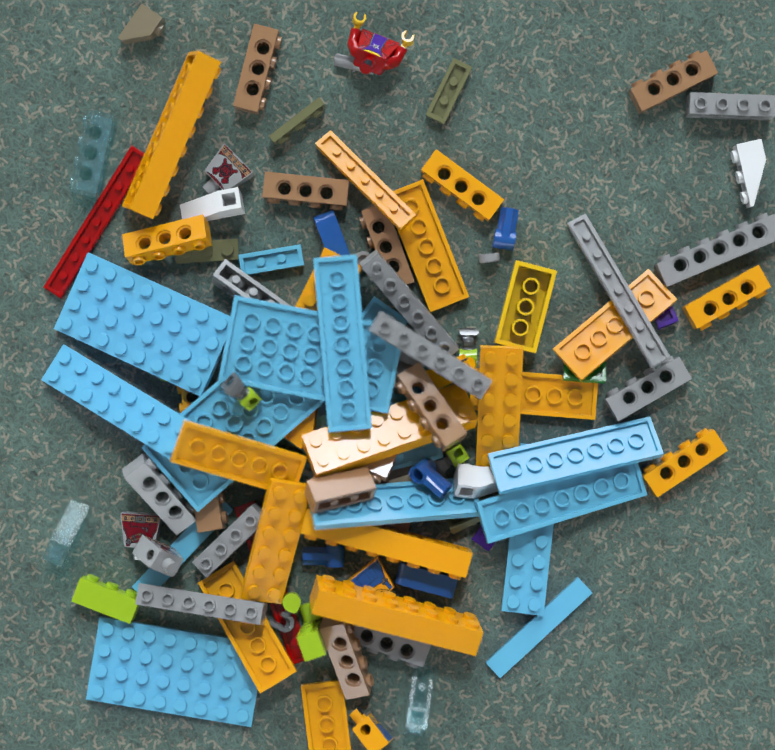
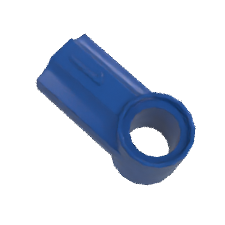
(505, 233)
(426, 473)
(324, 555)

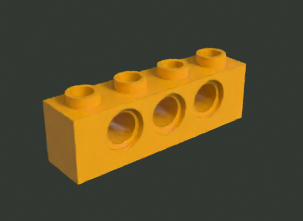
(457, 174)
(156, 236)
(753, 277)
(713, 449)

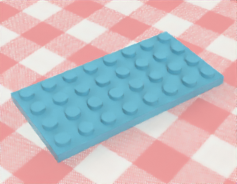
(144, 324)
(281, 352)
(266, 423)
(170, 672)

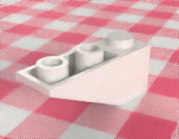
(750, 164)
(215, 205)
(473, 481)

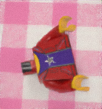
(373, 51)

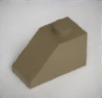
(142, 26)

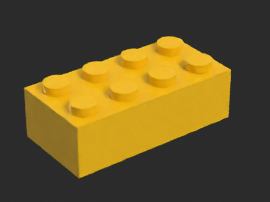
(525, 306)

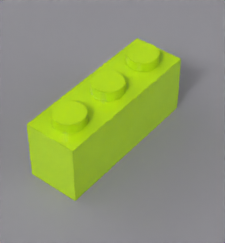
(106, 598)
(311, 640)

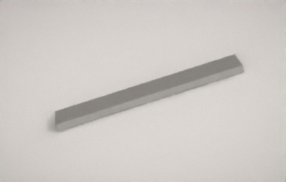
(618, 291)

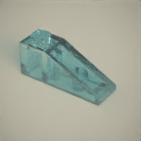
(66, 533)
(419, 701)

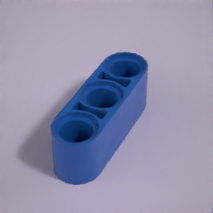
(331, 233)
(426, 581)

